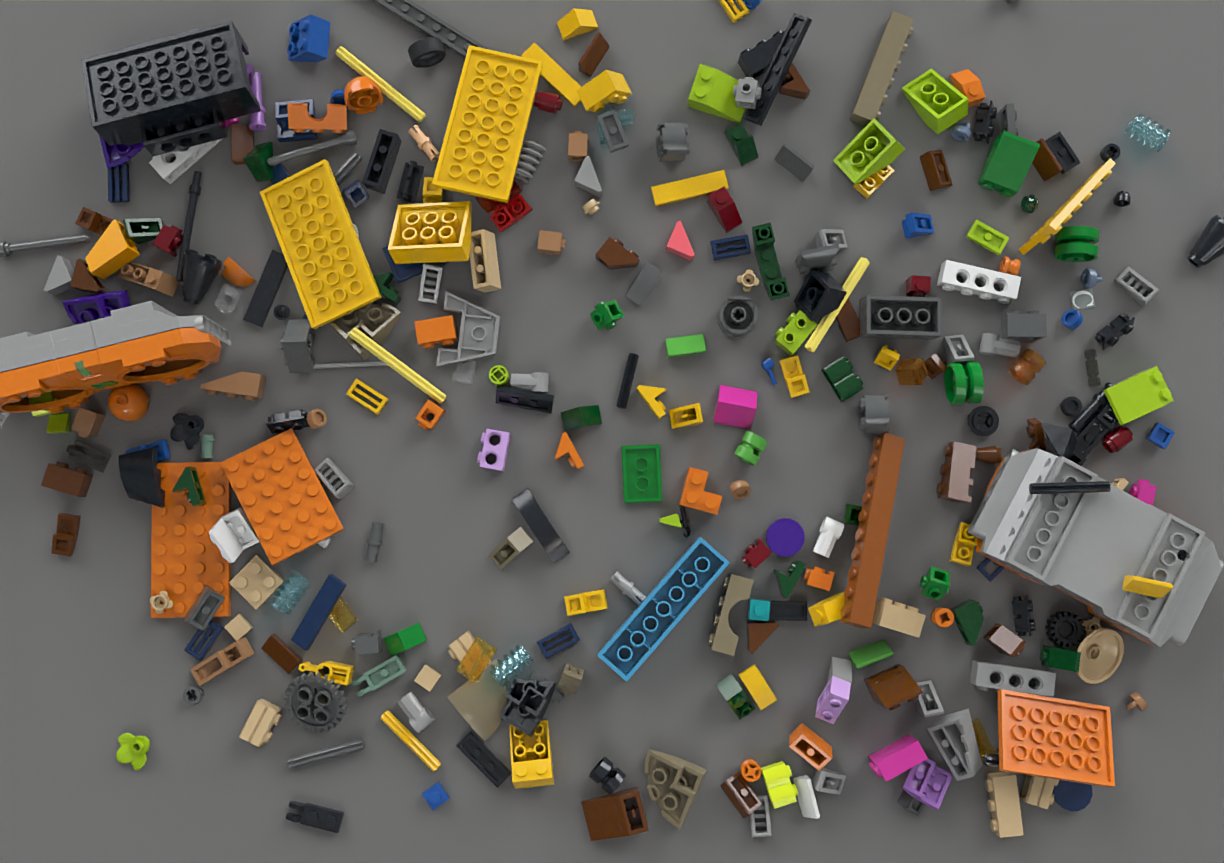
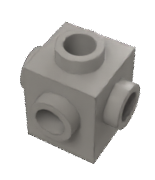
(747, 93)

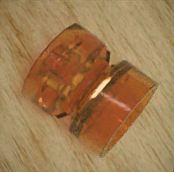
(1028, 364)

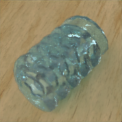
(1148, 131)
(290, 593)
(510, 665)

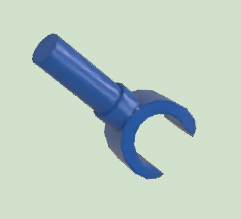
(767, 364)

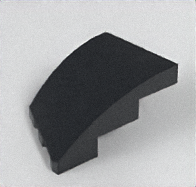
(142, 477)
(527, 703)

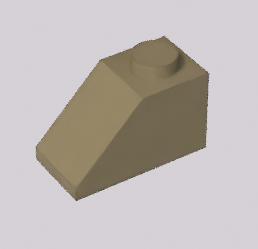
(510, 548)

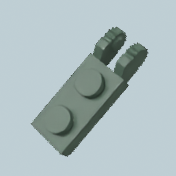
(381, 674)

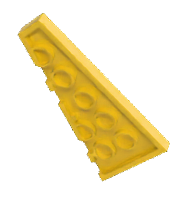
(1064, 213)

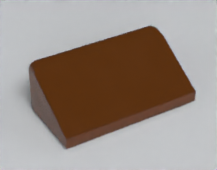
(593, 55)
(241, 143)
(1045, 161)
(935, 170)
(281, 653)
(741, 794)

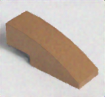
(222, 661)

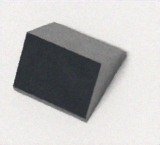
(1061, 439)

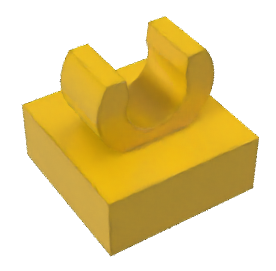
(886, 358)

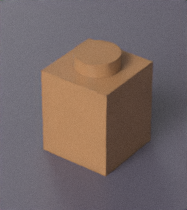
(577, 146)
(551, 242)
(87, 423)

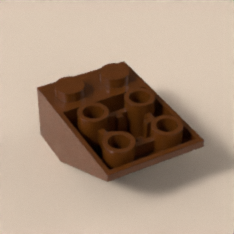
(892, 687)
(615, 815)

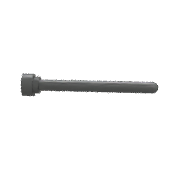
(347, 138)
(8, 248)

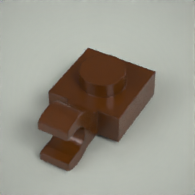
(1035, 432)

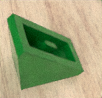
(405, 639)

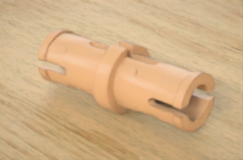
(424, 143)

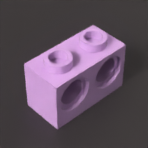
(499, 450)
(833, 699)

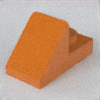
(566, 447)

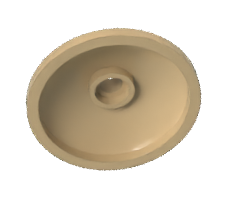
(1100, 655)

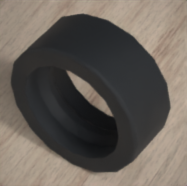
(426, 52)

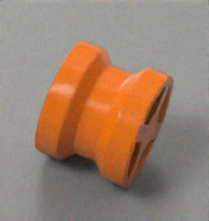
(1009, 266)
(938, 615)
(752, 774)

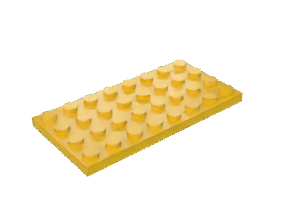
(487, 124)
(320, 244)

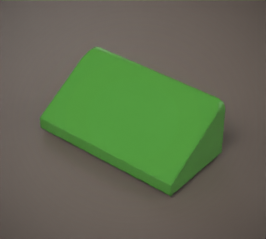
(685, 345)
(870, 654)

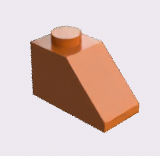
(969, 86)

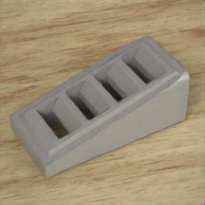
(433, 266)
(1137, 296)
(341, 488)
(764, 833)

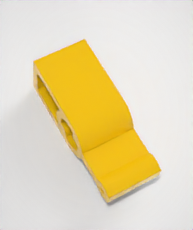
(340, 672)

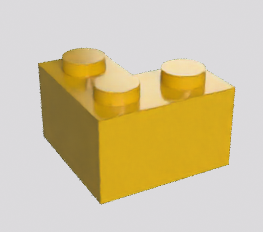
(604, 89)

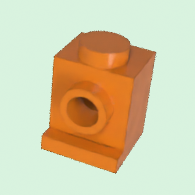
(430, 408)
(818, 578)

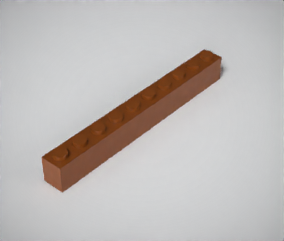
(872, 531)

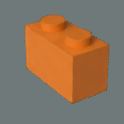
(436, 331)
(810, 746)

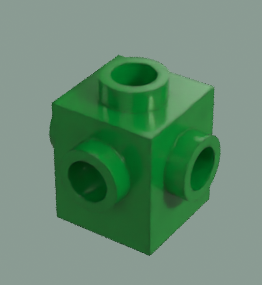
(606, 315)
(935, 583)

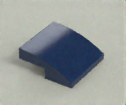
(285, 134)

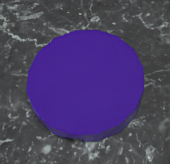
(785, 537)

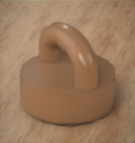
(316, 418)
(740, 489)
(1137, 701)

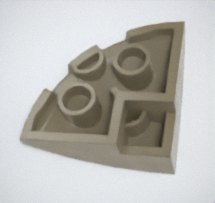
(372, 320)
(481, 702)
(673, 784)

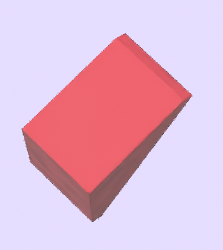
(679, 243)

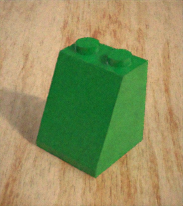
(1007, 164)

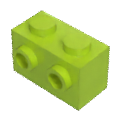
(794, 333)

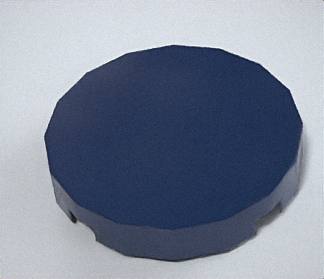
(1072, 795)

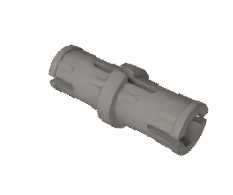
(627, 588)

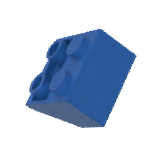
(309, 40)

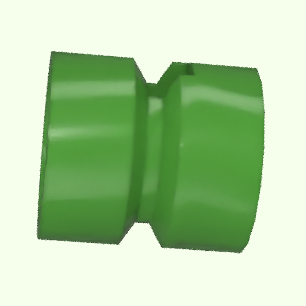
(750, 448)

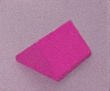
(735, 407)

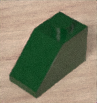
(968, 620)
(1060, 658)

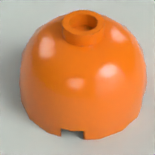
(362, 95)
(128, 402)

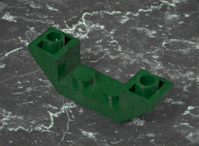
(767, 262)

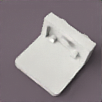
(233, 534)

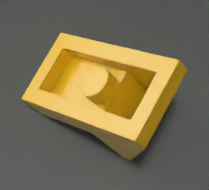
(649, 395)

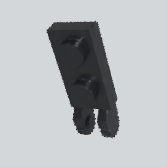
(316, 816)

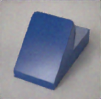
(917, 225)

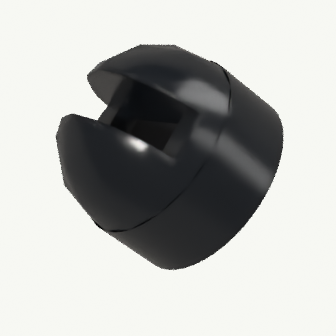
(1122, 199)
(278, 312)

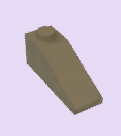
(570, 679)

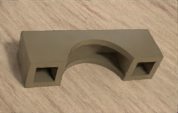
(723, 638)

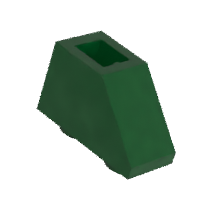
(735, 696)

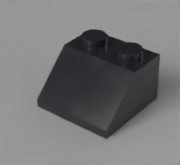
(819, 295)

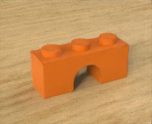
(300, 119)

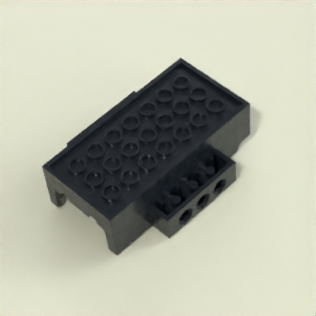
(170, 89)

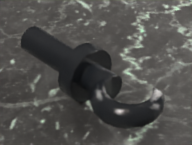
(684, 521)

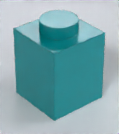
(758, 609)

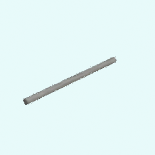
(351, 364)

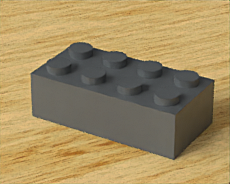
(900, 317)

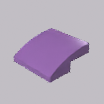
(928, 783)

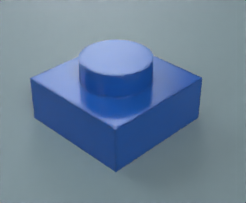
(1160, 435)
(435, 795)

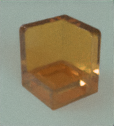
(911, 371)

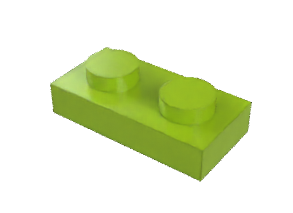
(987, 237)

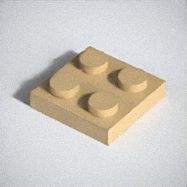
(257, 582)

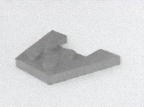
(477, 332)

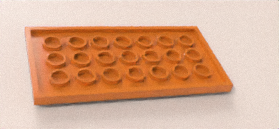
(181, 544)

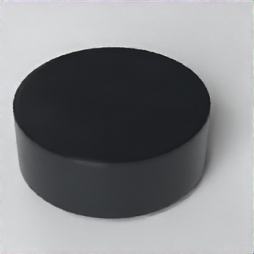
(1071, 406)

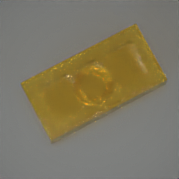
(342, 615)

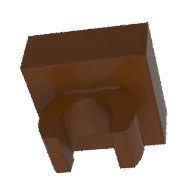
(935, 366)

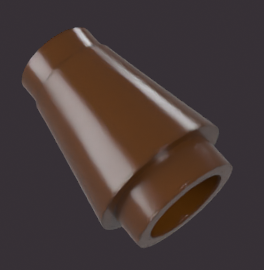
(988, 455)

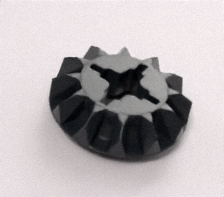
(992, 421)

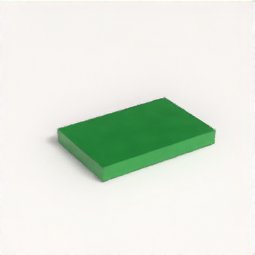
(641, 473)

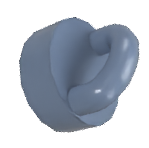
(961, 132)
(1089, 278)

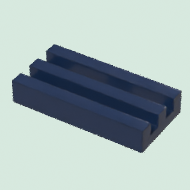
(116, 184)
(732, 247)
(213, 625)
(544, 648)

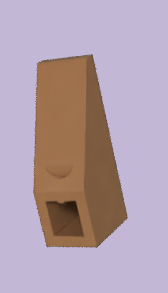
(149, 278)
(242, 384)

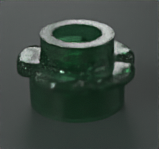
(1029, 203)

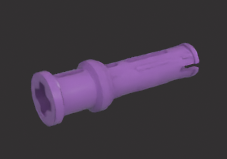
(257, 119)

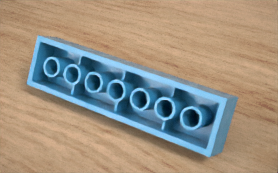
(662, 608)

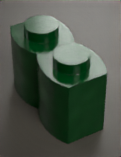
(842, 379)

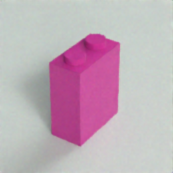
(897, 758)

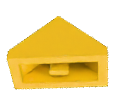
(577, 23)
(686, 416)

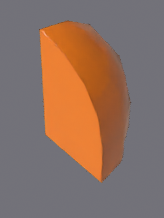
(236, 274)

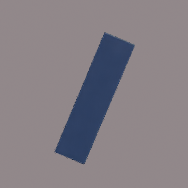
(318, 612)

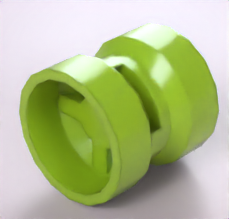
(502, 376)

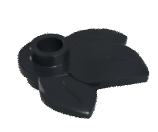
(184, 430)

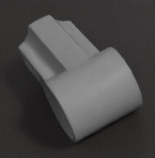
(993, 345)
(533, 382)
(418, 715)

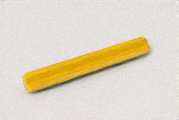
(410, 740)

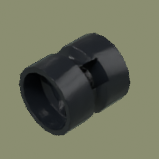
(607, 775)

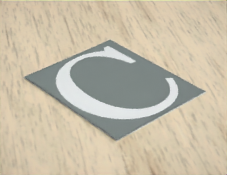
(1082, 299)

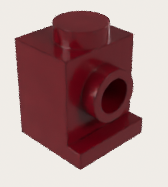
(169, 239)
(917, 286)
(756, 554)

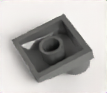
(817, 259)

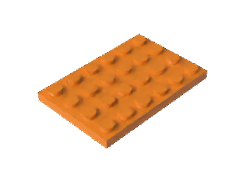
(282, 496)
(1055, 738)

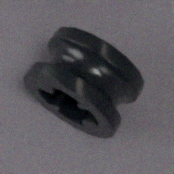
(1113, 147)

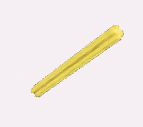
(385, 88)
(828, 319)
(397, 365)

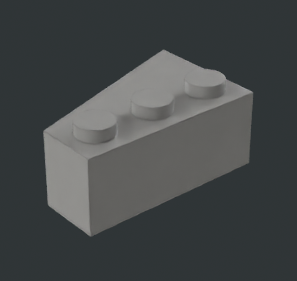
(957, 743)

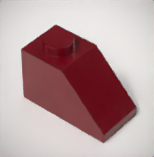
(724, 209)

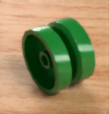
(1076, 244)
(964, 383)

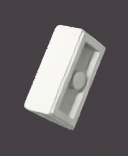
(806, 797)

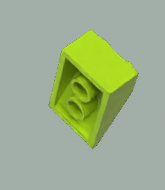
(714, 94)
(936, 101)
(868, 152)
(1138, 395)

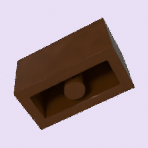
(67, 480)

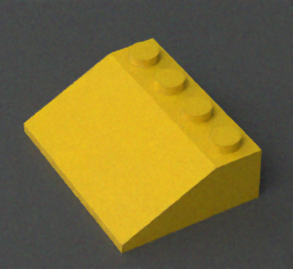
(431, 233)

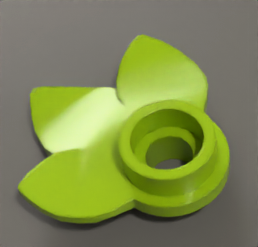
(131, 751)

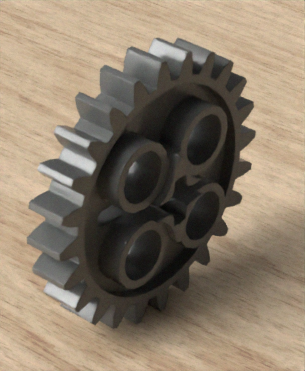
(302, 705)

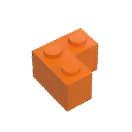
(695, 497)

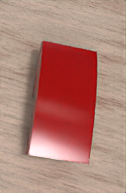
(511, 213)

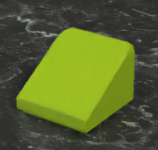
(59, 424)
(672, 520)

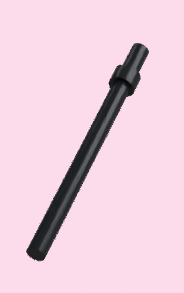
(194, 191)

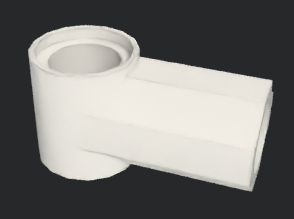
(829, 533)

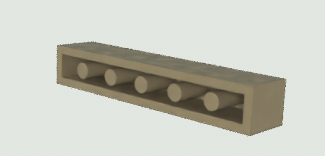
(882, 68)

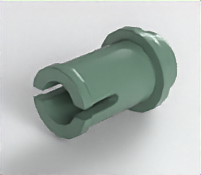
(207, 446)

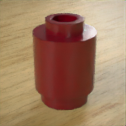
(548, 102)
(1117, 439)

